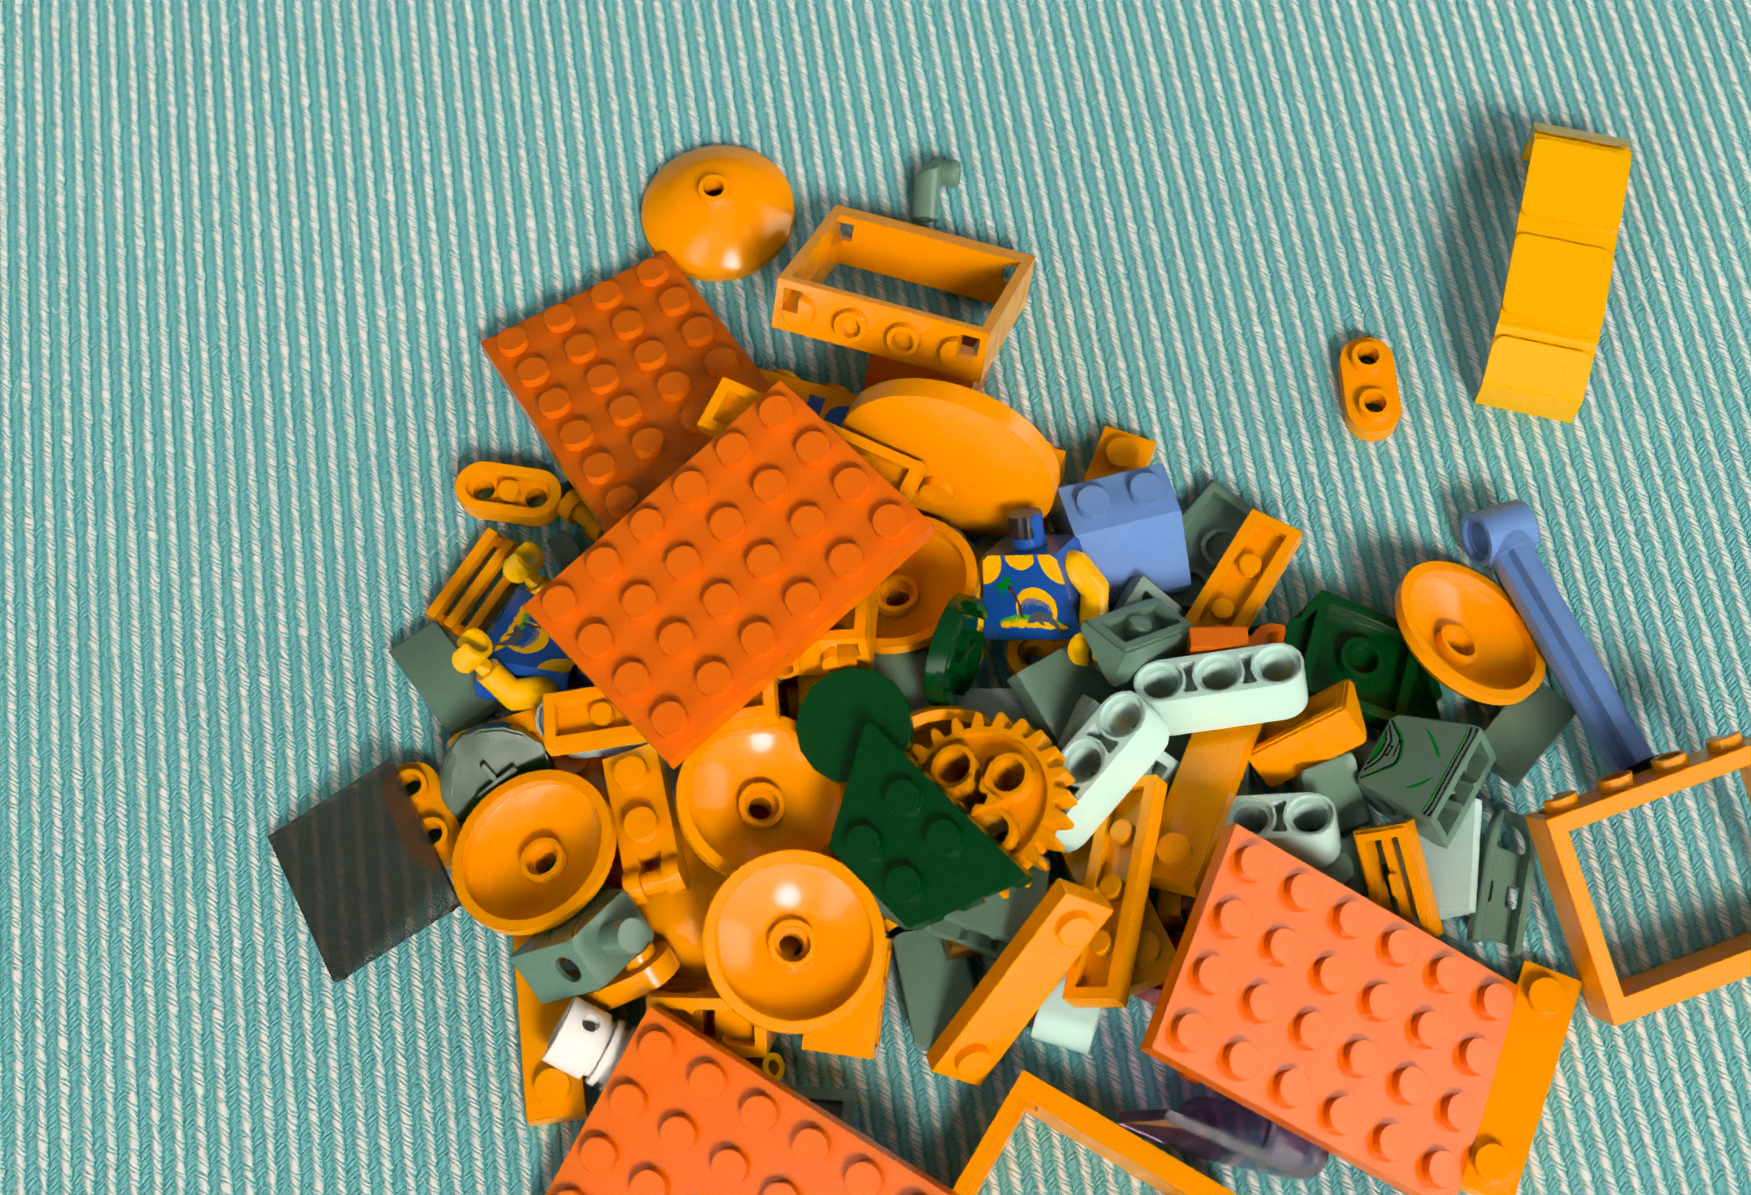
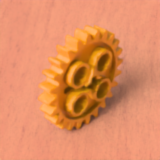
(1029, 811)

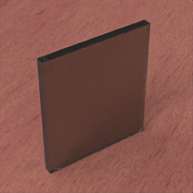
(364, 870)

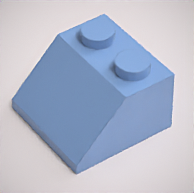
(1127, 528)

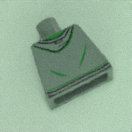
(1425, 773)
(595, 941)

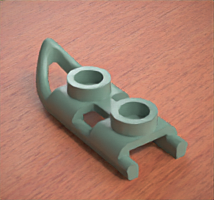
(1496, 872)

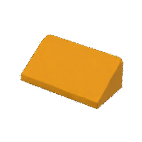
(1322, 731)

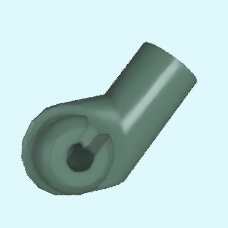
(929, 183)

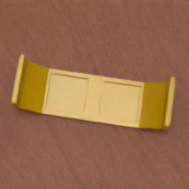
(1557, 272)

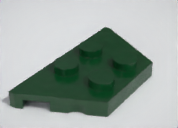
(1362, 645)
(915, 839)

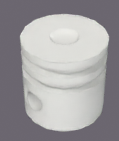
(587, 1043)

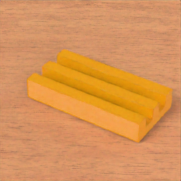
(463, 577)
(1415, 868)

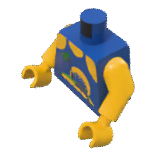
(1040, 586)
(518, 657)

